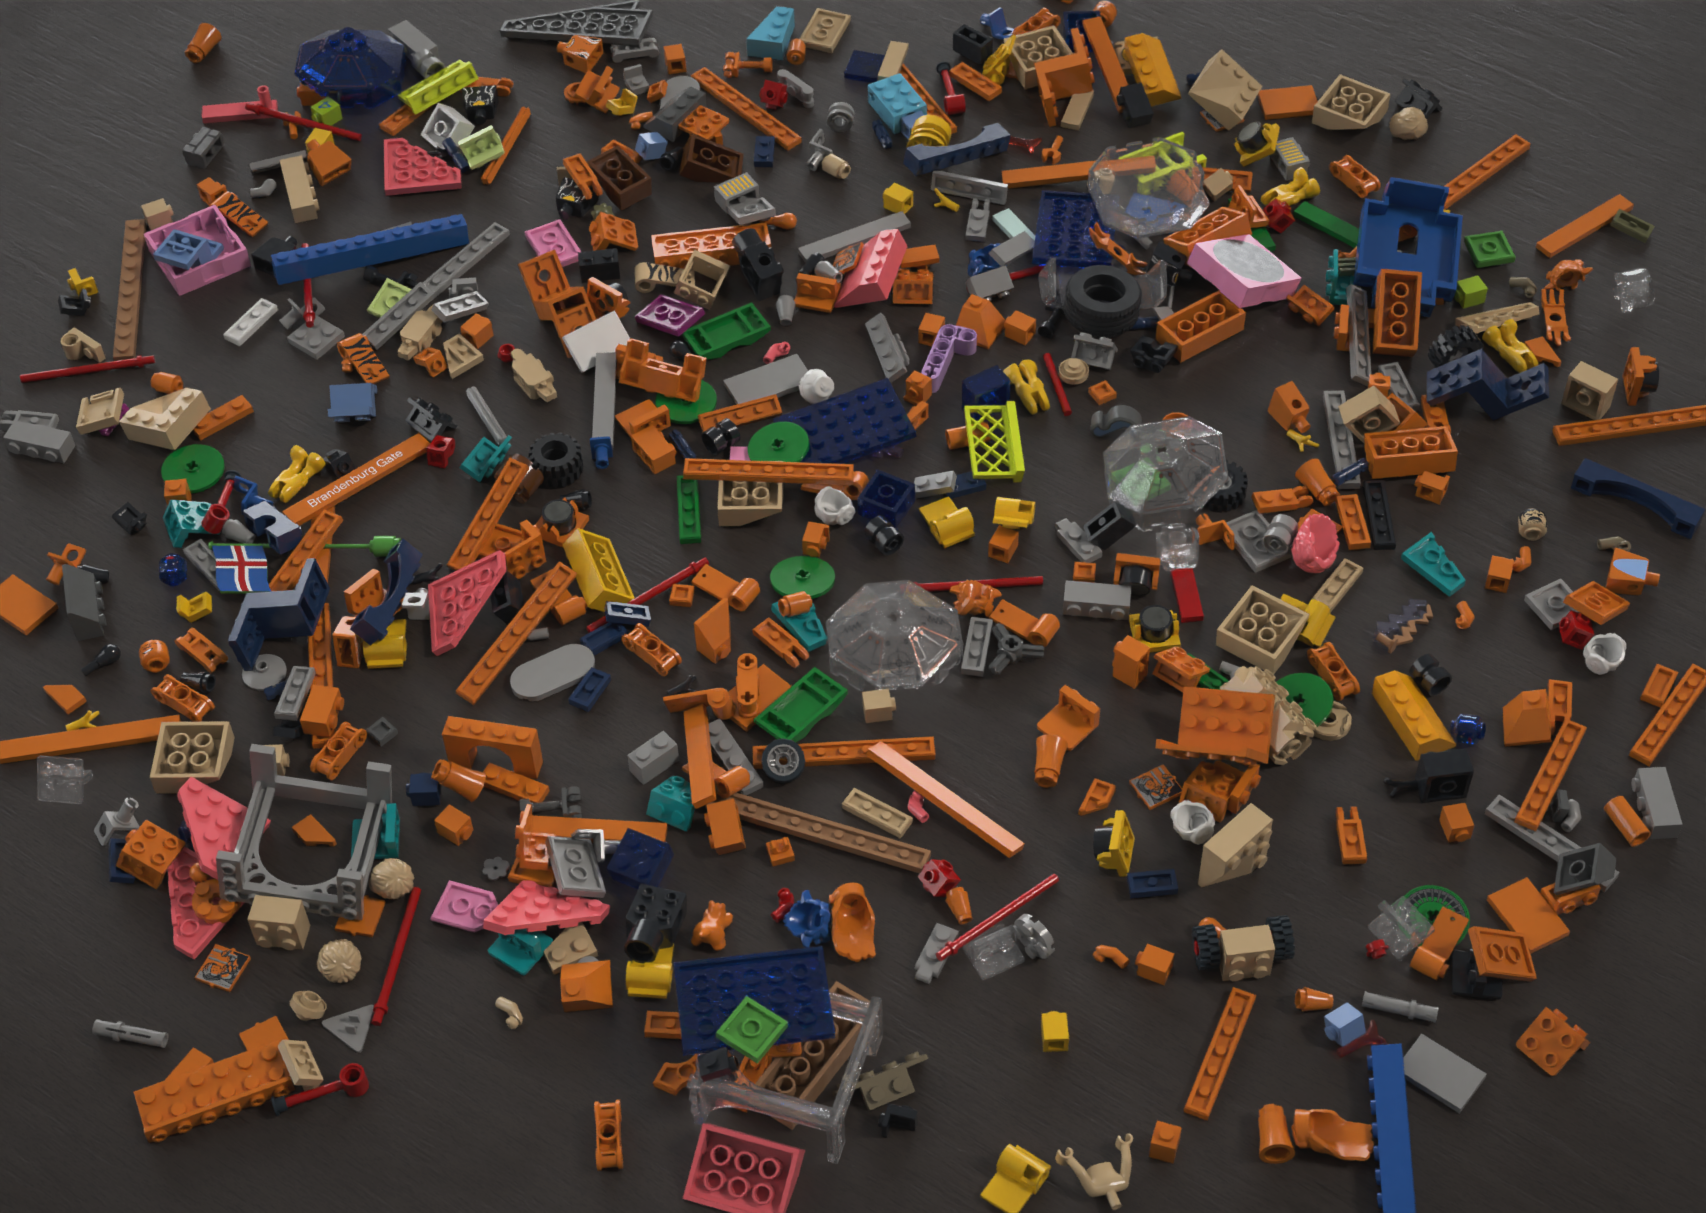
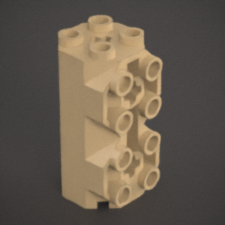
(1289, 726)

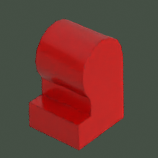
(440, 450)

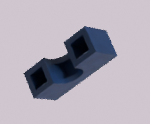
(280, 530)

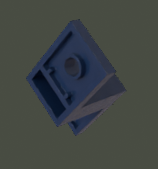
(1487, 384)
(279, 614)

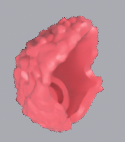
(1315, 544)

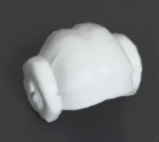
(815, 386)
(833, 506)
(1604, 653)
(1193, 821)

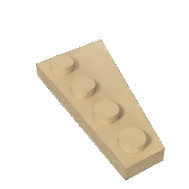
(1482, 321)

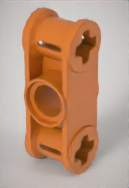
(1038, 21)
(1355, 176)
(651, 649)
(1333, 671)
(747, 685)
(182, 698)
(338, 750)
(609, 1149)

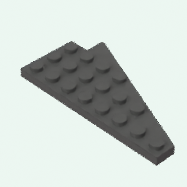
(612, 23)

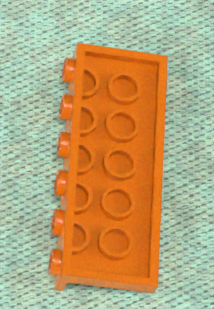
(677, 247)
(213, 1092)

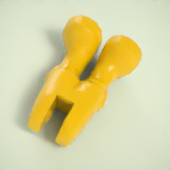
(1297, 190)
(1516, 352)
(1031, 392)
(289, 480)

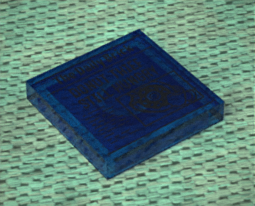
(864, 66)

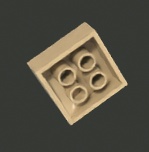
(1034, 48)
(1225, 90)
(1350, 105)
(166, 419)
(748, 501)
(1261, 629)
(190, 751)
(1236, 847)

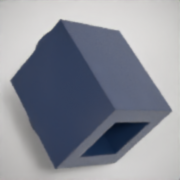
(423, 790)

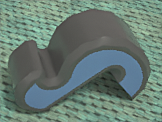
(1116, 419)

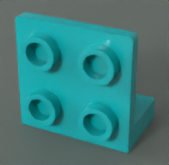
(183, 518)
(389, 839)

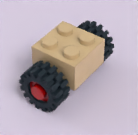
(1245, 950)

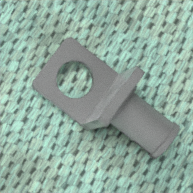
(817, 151)
(297, 313)
(417, 604)
(118, 820)
(601, 845)

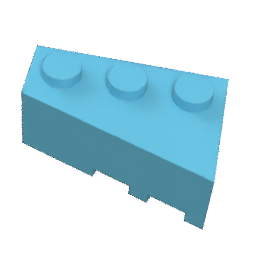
(772, 35)

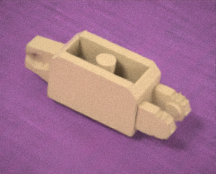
(419, 333)
(532, 376)

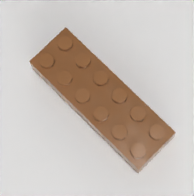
(820, 1060)

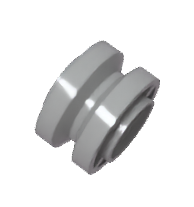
(840, 117)

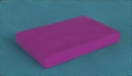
(669, 315)

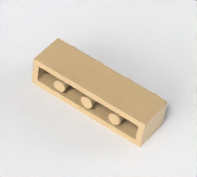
(299, 189)

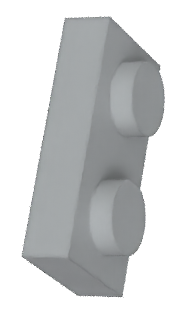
(935, 484)

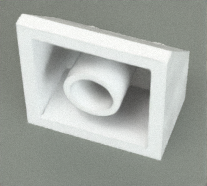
(446, 123)

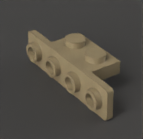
(887, 1084)

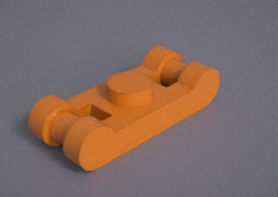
(1436, 415)
(201, 649)

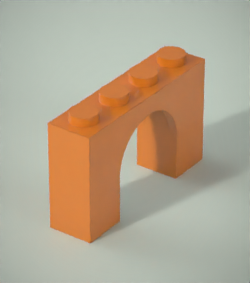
(520, 743)

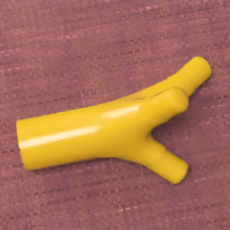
(945, 202)
(1300, 439)
(83, 722)

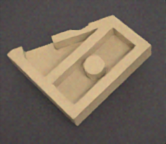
(461, 355)
(569, 947)

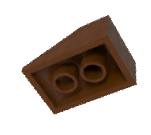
(709, 161)
(621, 177)

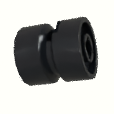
(719, 437)
(884, 535)
(1432, 678)

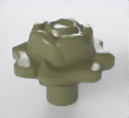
(601, 208)

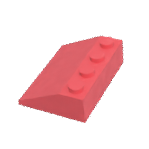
(874, 271)
(742, 1172)

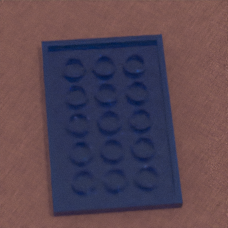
(1064, 231)
(853, 424)
(782, 981)

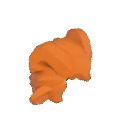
(1567, 274)
(974, 598)

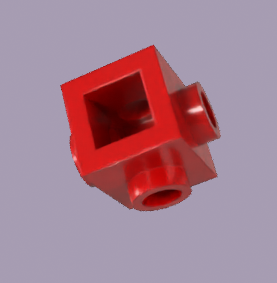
(773, 94)
(1279, 215)
(1576, 629)
(938, 877)

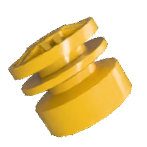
(930, 131)

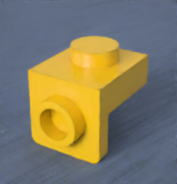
(624, 105)
(77, 284)
(195, 607)

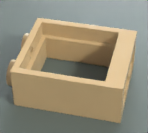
(699, 263)

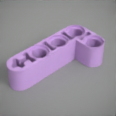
(948, 341)

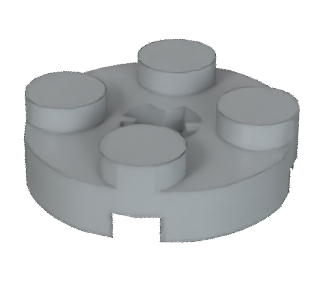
(1034, 937)

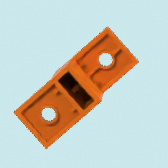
(1064, 76)
(554, 297)

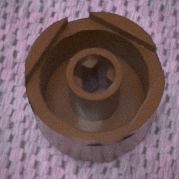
(529, 483)

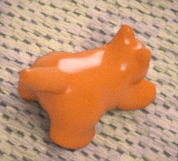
(712, 926)

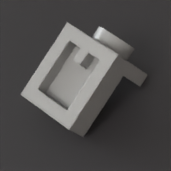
(635, 80)
(462, 287)

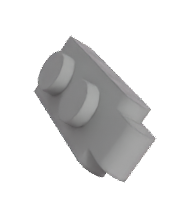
(1077, 541)
(927, 963)

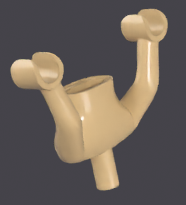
(1101, 1177)

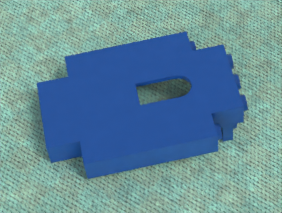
(1437, 242)

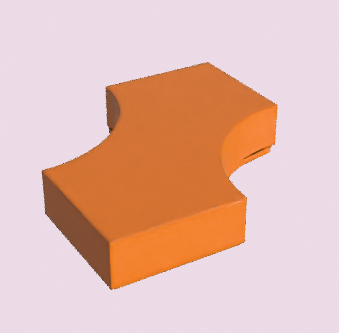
(675, 1076)

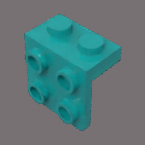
(1337, 284)
(484, 458)
(672, 803)

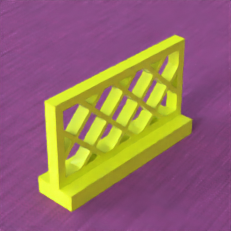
(438, 86)
(1011, 436)

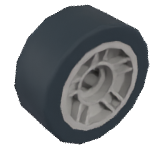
(776, 751)

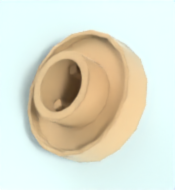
(1073, 371)
(307, 1005)

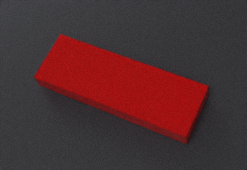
(1187, 595)

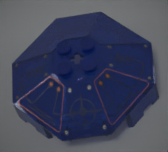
(355, 63)

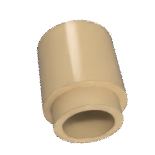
(836, 166)

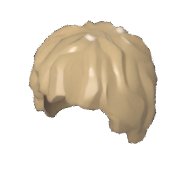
(1408, 124)
(391, 879)
(339, 961)

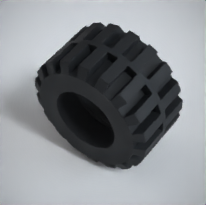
(557, 459)

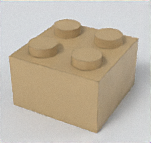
(1589, 391)
(1369, 413)
(279, 922)

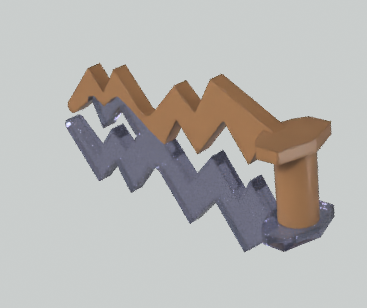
(1408, 618)

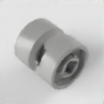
(426, 63)
(1280, 534)

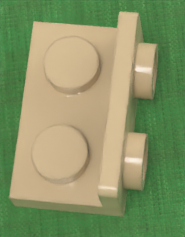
(300, 1063)

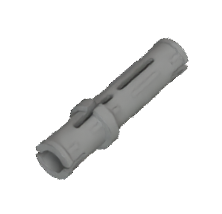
(1400, 1007)
(104, 1028)

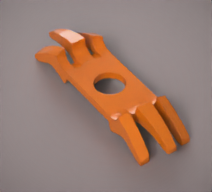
(1103, 241)
(1555, 309)

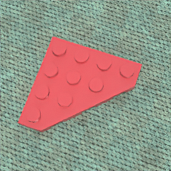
(414, 171)
(459, 598)
(212, 820)
(540, 906)
(190, 932)

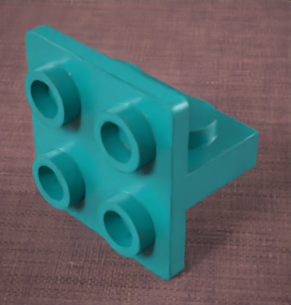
(520, 949)

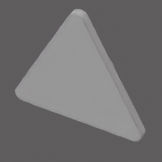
(351, 1026)

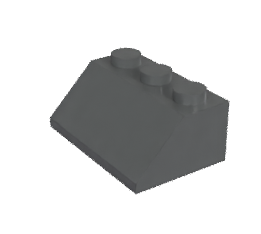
(674, 112)
(83, 602)

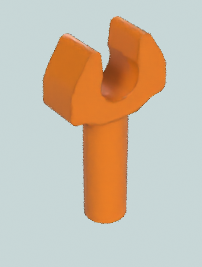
(292, 126)
(1053, 151)

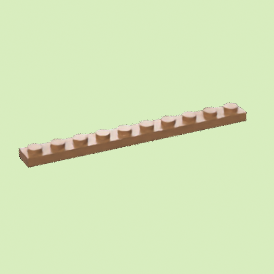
(130, 290)
(829, 833)

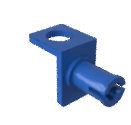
(997, 23)
(601, 450)
(251, 495)

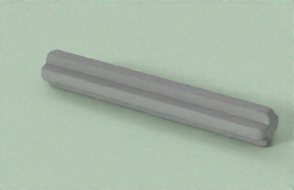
(486, 415)

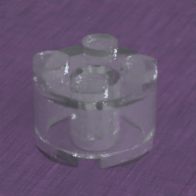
(1633, 289)
(1177, 547)

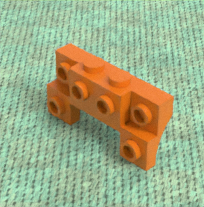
(661, 376)

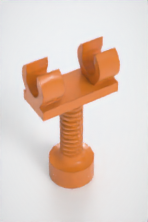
(766, 64)

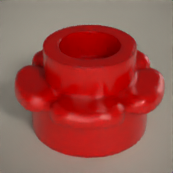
(505, 352)
(1376, 949)

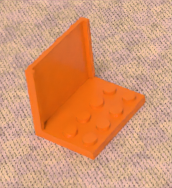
(1223, 726)

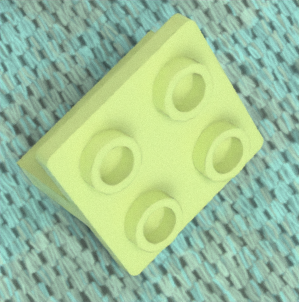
(482, 147)

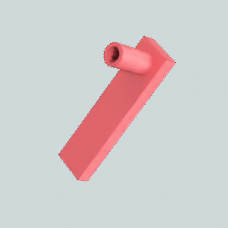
(237, 111)

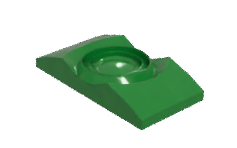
(727, 331)
(802, 706)

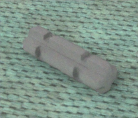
(901, 349)

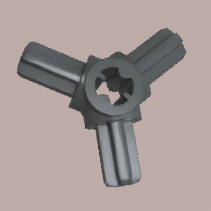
(1011, 650)

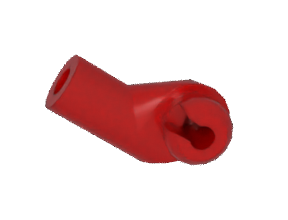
(786, 901)

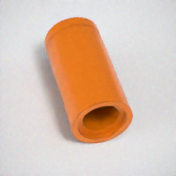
(958, 437)
(1627, 821)

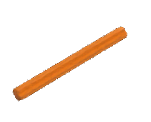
(507, 144)

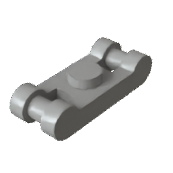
(647, 47)
(797, 87)

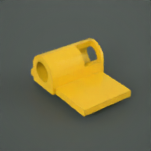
(998, 63)
(1014, 513)
(947, 522)
(1319, 620)
(390, 650)
(651, 978)
(1010, 1185)

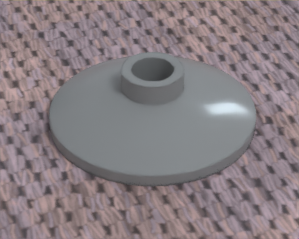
(266, 672)

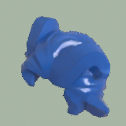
(982, 261)
(809, 920)

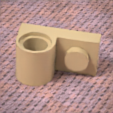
(78, 344)

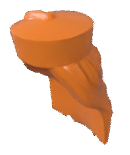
(852, 922)
(1330, 1134)

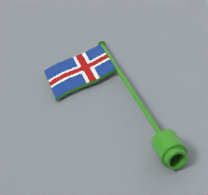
(245, 567)

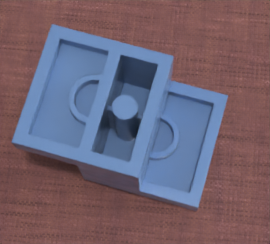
(187, 250)
(352, 402)

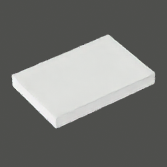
(596, 337)

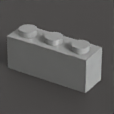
(412, 39)
(39, 441)
(1096, 600)
(1657, 802)

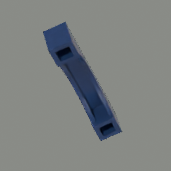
(925, 159)
(1678, 513)
(401, 564)

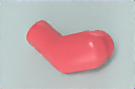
(776, 350)
(915, 807)

